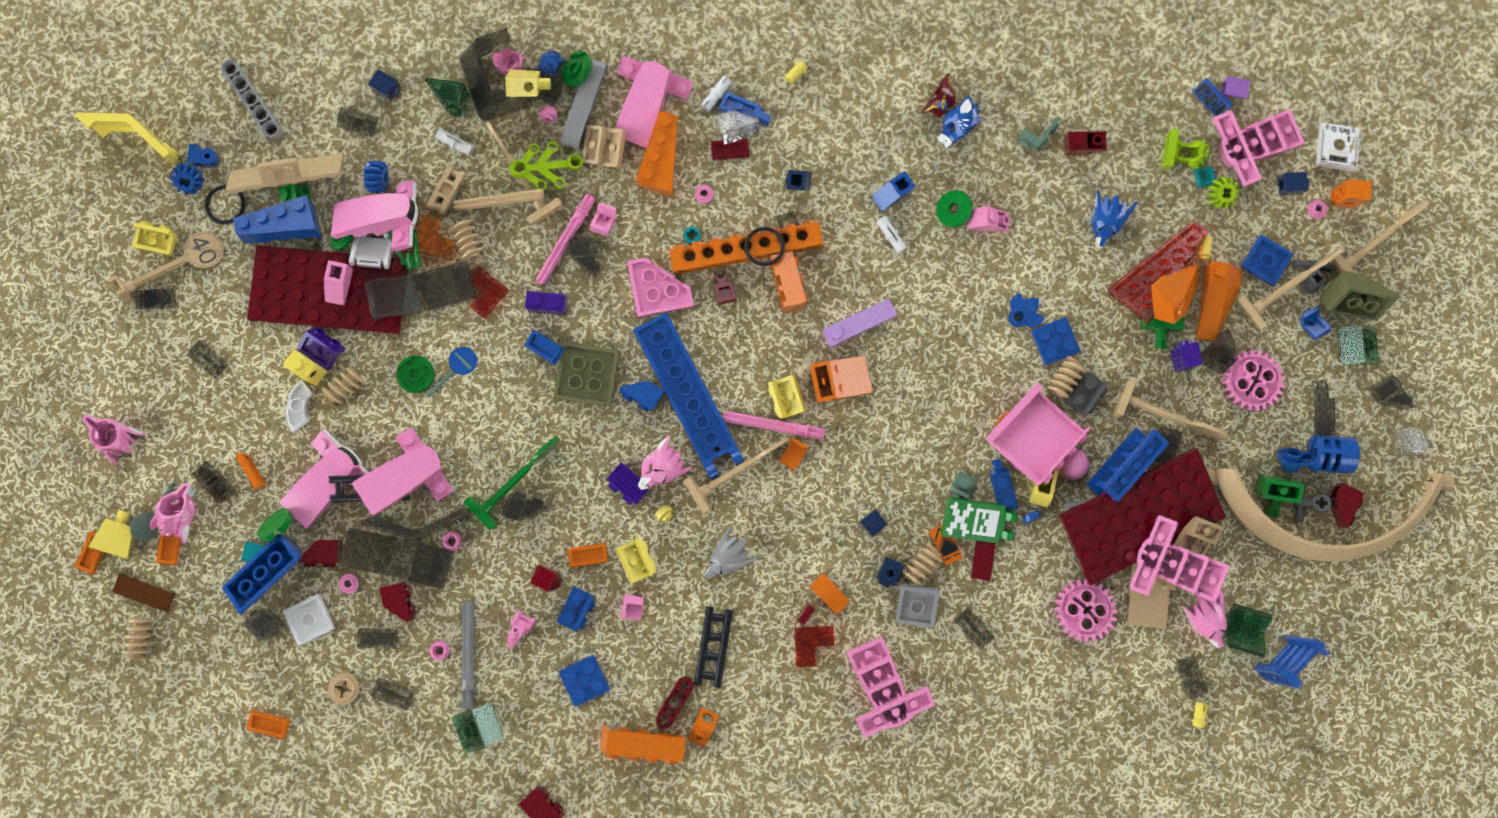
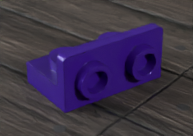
(320, 347)

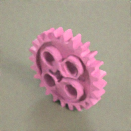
(1268, 389)
(1073, 622)

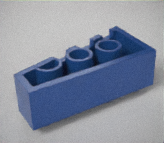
(279, 222)

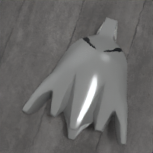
(728, 556)

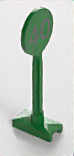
(483, 511)

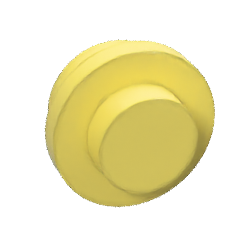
(664, 514)

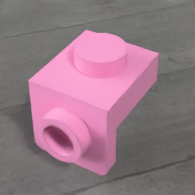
(603, 219)

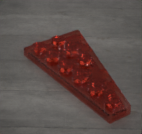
(1174, 255)

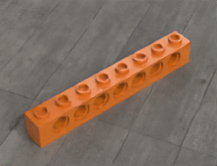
(678, 253)

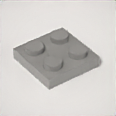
(917, 605)

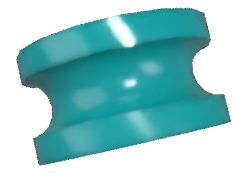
(688, 230)

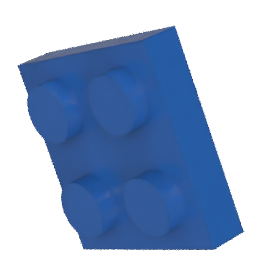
(1266, 260)
(1055, 341)
(584, 680)

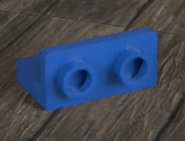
(576, 608)

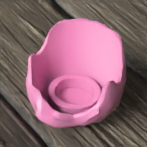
(507, 60)
(1075, 466)

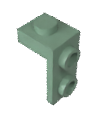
(1029, 140)

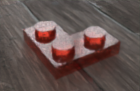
(491, 292)
(807, 639)

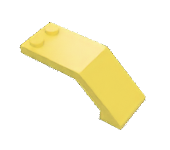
(118, 122)

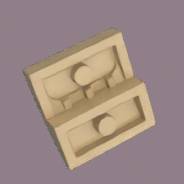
(604, 146)
(1198, 535)

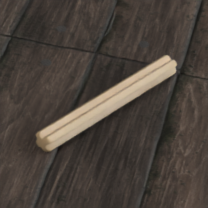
(497, 200)

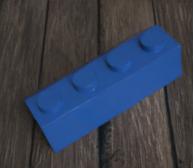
(262, 572)

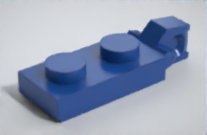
(739, 104)
(1003, 486)

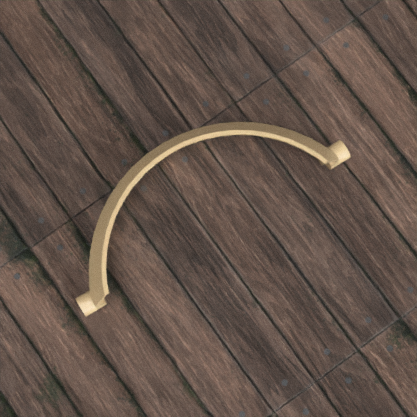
(1255, 521)

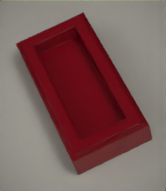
(732, 150)
(983, 560)
(805, 613)

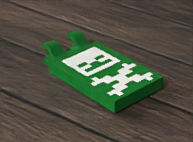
(977, 520)

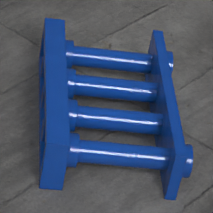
(1127, 463)
(1291, 661)

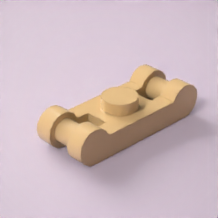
(446, 189)

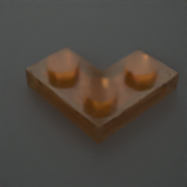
(428, 240)

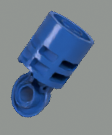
(1323, 455)

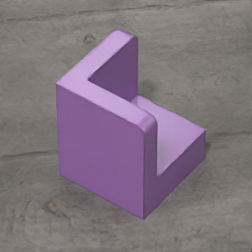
(1235, 87)

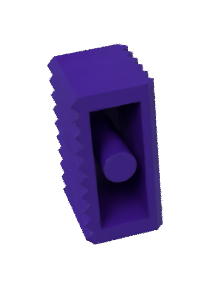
(546, 303)
(1186, 356)
(627, 483)

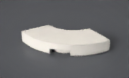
(297, 405)

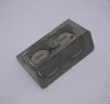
(357, 121)

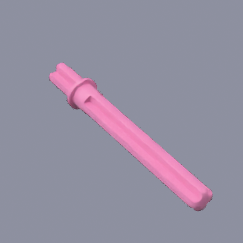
(563, 243)
(774, 425)

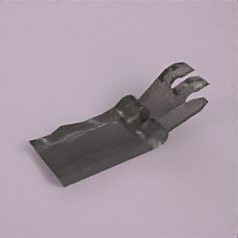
(1324, 410)

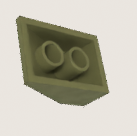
(1358, 297)

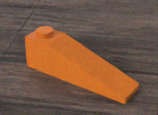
(1174, 293)
(1218, 294)

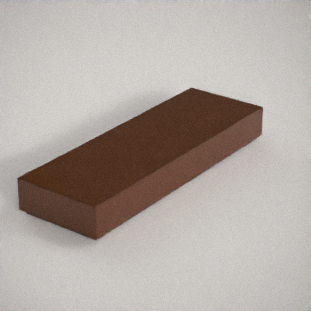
(143, 592)

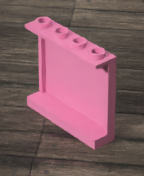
(1037, 436)

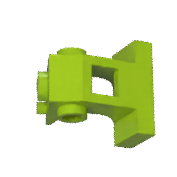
(1199, 152)

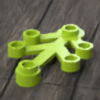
(543, 167)

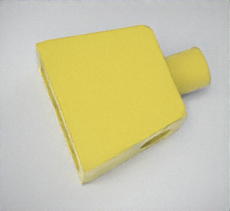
(518, 83)
(304, 366)
(114, 536)

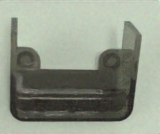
(488, 103)

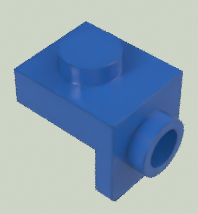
(550, 62)
(1314, 323)

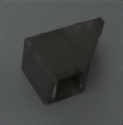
(583, 254)
(1220, 353)
(1391, 393)
(520, 508)

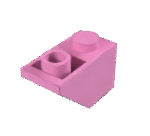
(989, 220)
(337, 282)

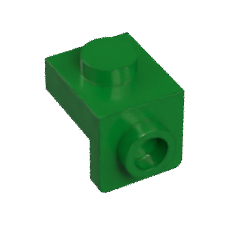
(293, 191)

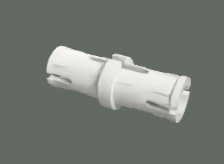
(716, 93)
(454, 142)
(891, 234)

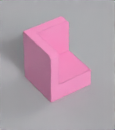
(632, 607)

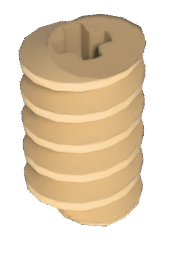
(466, 240)
(1066, 378)
(342, 386)
(923, 564)
(137, 638)

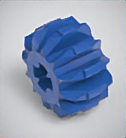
(376, 176)
(186, 178)

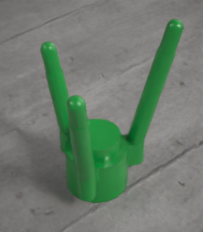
(412, 259)

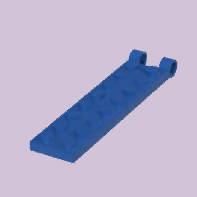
(686, 392)

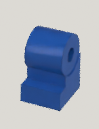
(202, 157)

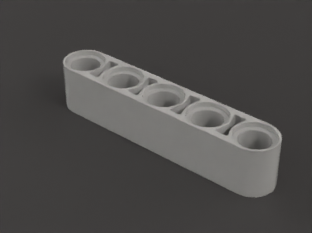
(246, 95)
(582, 105)

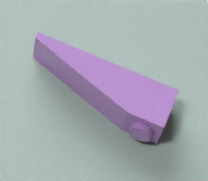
(858, 323)

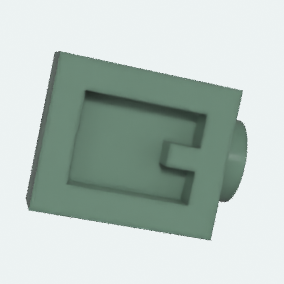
(962, 486)

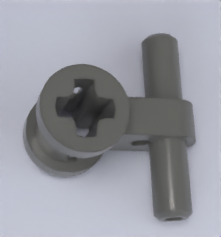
(1315, 279)
(1308, 502)

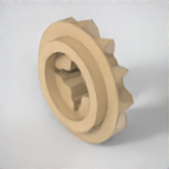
(336, 693)

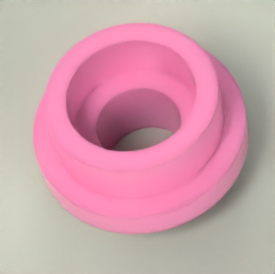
(548, 114)
(704, 200)
(1312, 209)
(445, 541)
(354, 583)
(433, 650)

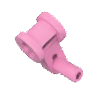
(520, 625)

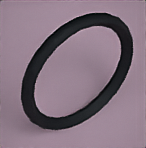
(223, 221)
(764, 263)

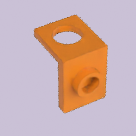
(793, 454)
(702, 730)

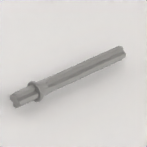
(468, 654)

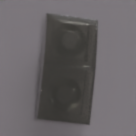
(213, 482)

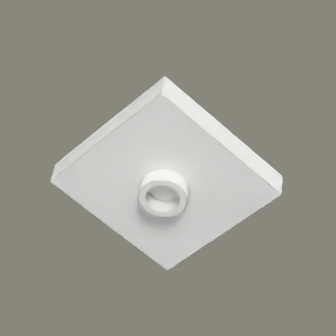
(309, 619)

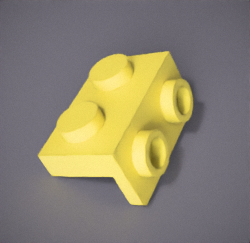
(154, 239)
(786, 397)
(636, 560)

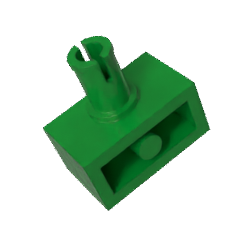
(1162, 329)
(1278, 490)

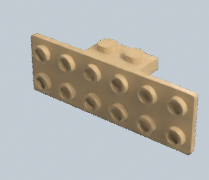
(284, 172)
(1150, 610)

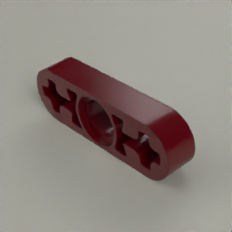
(662, 712)

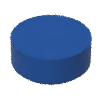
(1031, 516)

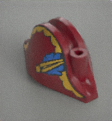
(945, 99)

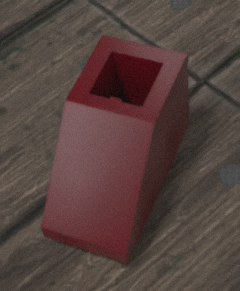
(1084, 143)
(1344, 504)
(324, 552)
(546, 578)
(397, 600)
(539, 805)

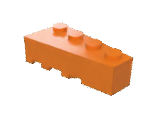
(659, 160)
(642, 745)

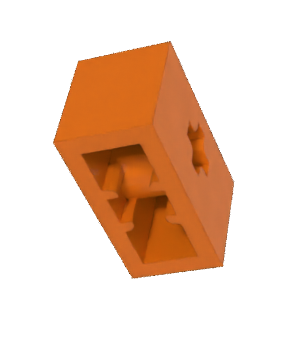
(1351, 194)

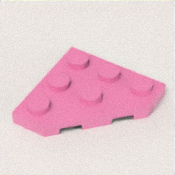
(656, 289)

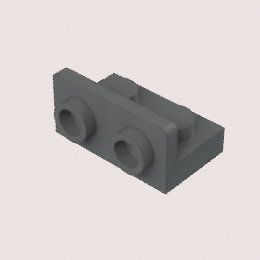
(1086, 394)

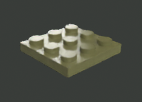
(586, 374)

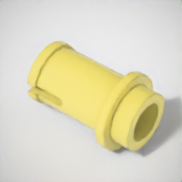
(799, 69)
(1205, 249)
(1200, 715)

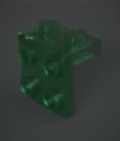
(1247, 629)

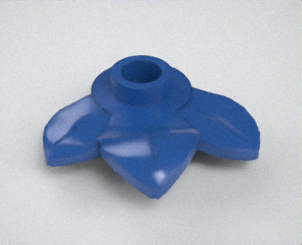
(1027, 311)

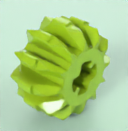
(1229, 193)

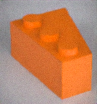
(789, 282)

